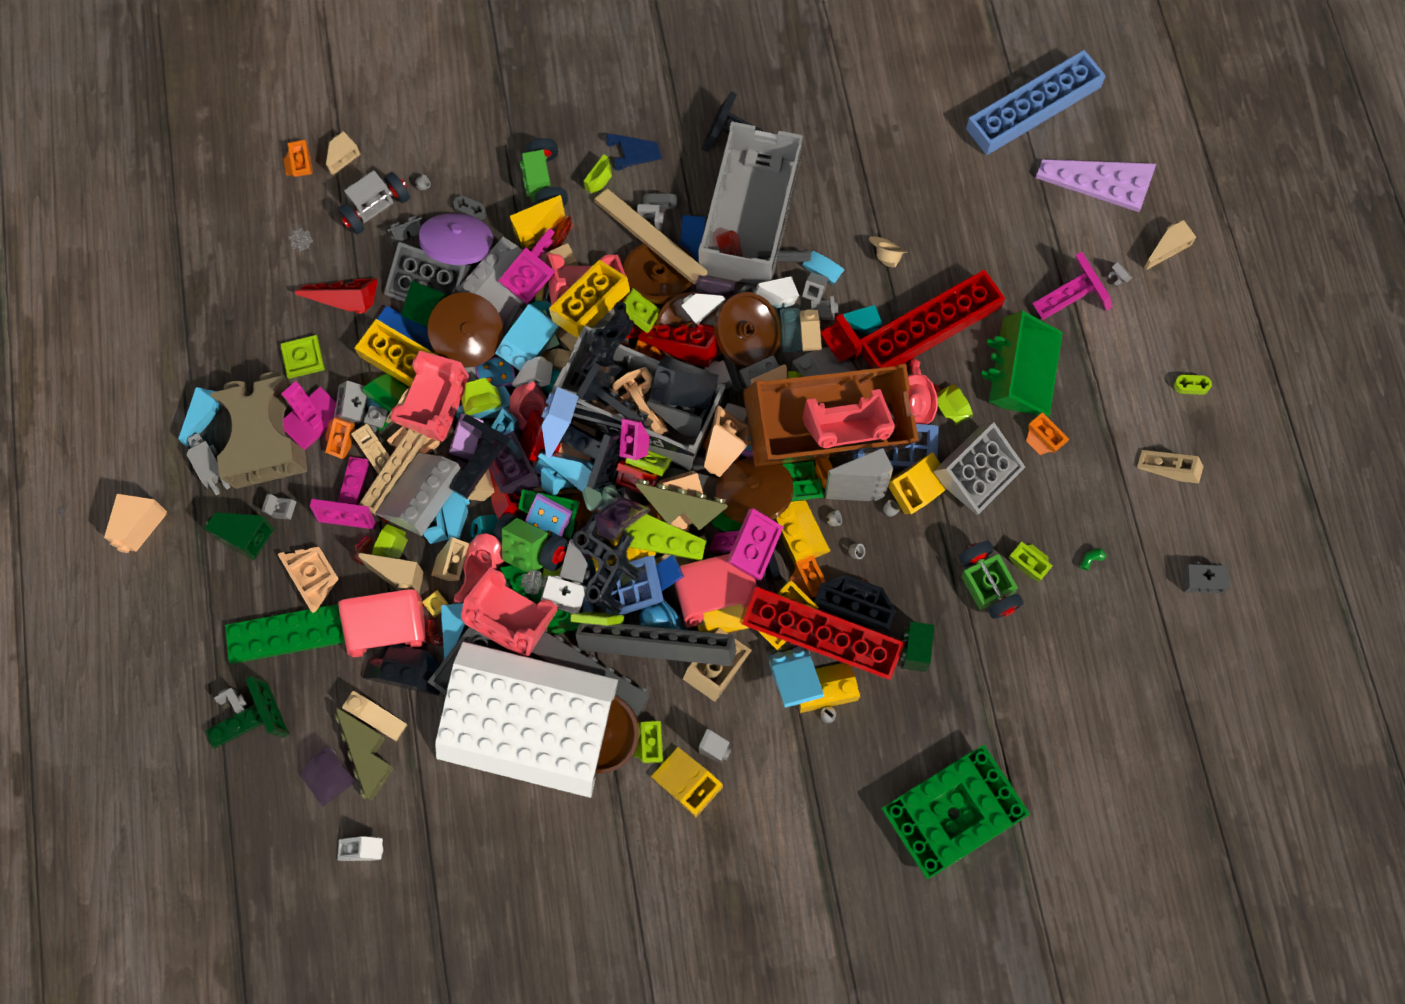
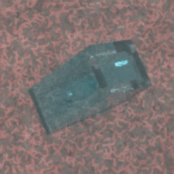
(790, 329)

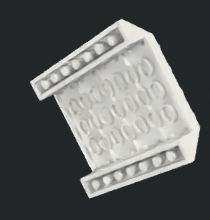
(525, 718)

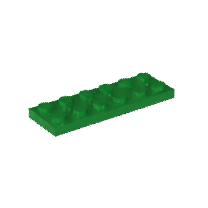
(284, 634)

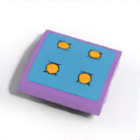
(497, 372)
(548, 516)

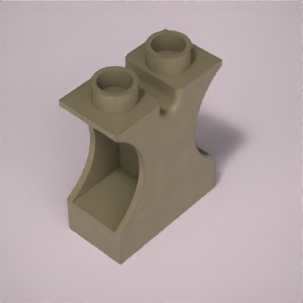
(258, 442)

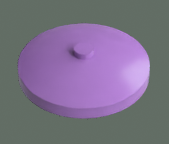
(455, 239)

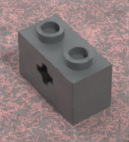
(1197, 583)

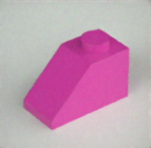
(634, 440)

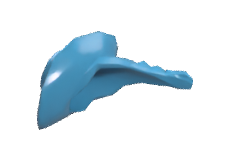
(660, 616)

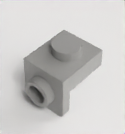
(651, 212)
(825, 308)
(375, 417)
(278, 507)
(237, 701)

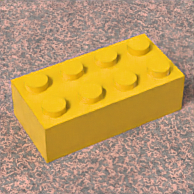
(589, 298)
(390, 351)

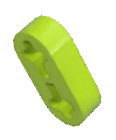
(1192, 384)

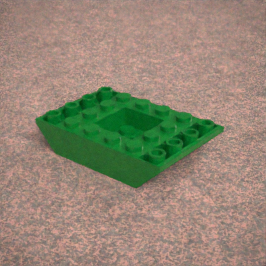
(978, 793)

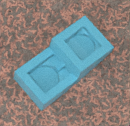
(823, 266)

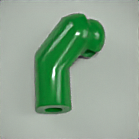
(1089, 556)

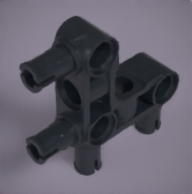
(609, 338)
(608, 571)

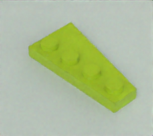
(662, 538)

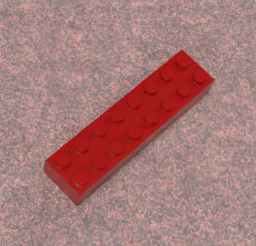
(932, 322)
(821, 632)

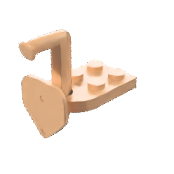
(637, 394)

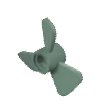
(600, 497)

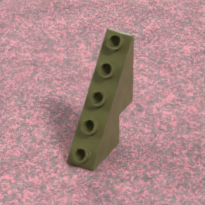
(674, 503)
(363, 745)

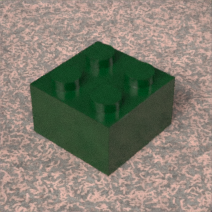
(918, 646)

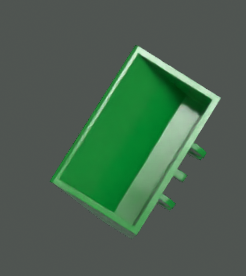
(1024, 364)

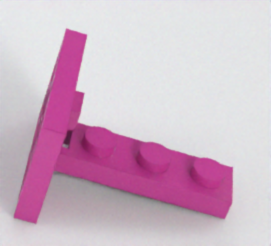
(528, 271)
(1074, 291)
(309, 414)
(347, 510)
(751, 546)

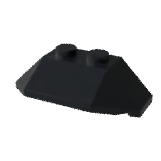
(856, 602)
(403, 668)

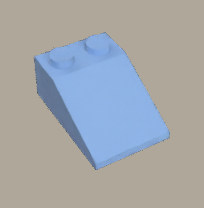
(557, 417)

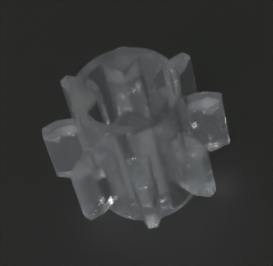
(300, 239)
(533, 582)

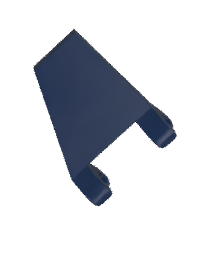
(635, 151)

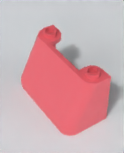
(567, 275)
(432, 396)
(849, 423)
(710, 587)
(506, 614)
(382, 621)

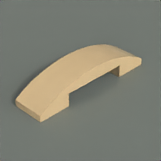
(371, 447)

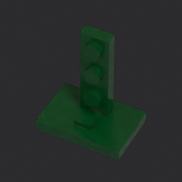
(263, 711)

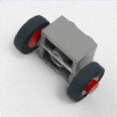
(371, 197)

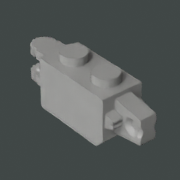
(205, 462)

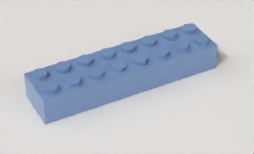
(1035, 102)

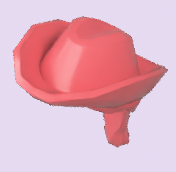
(921, 395)
(524, 399)
(482, 553)

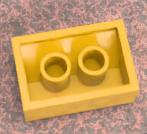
(801, 532)
(724, 618)
(838, 687)

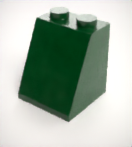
(421, 301)
(240, 532)

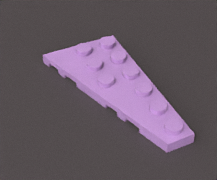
(1109, 181)

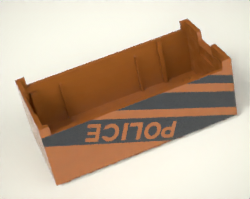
(778, 406)

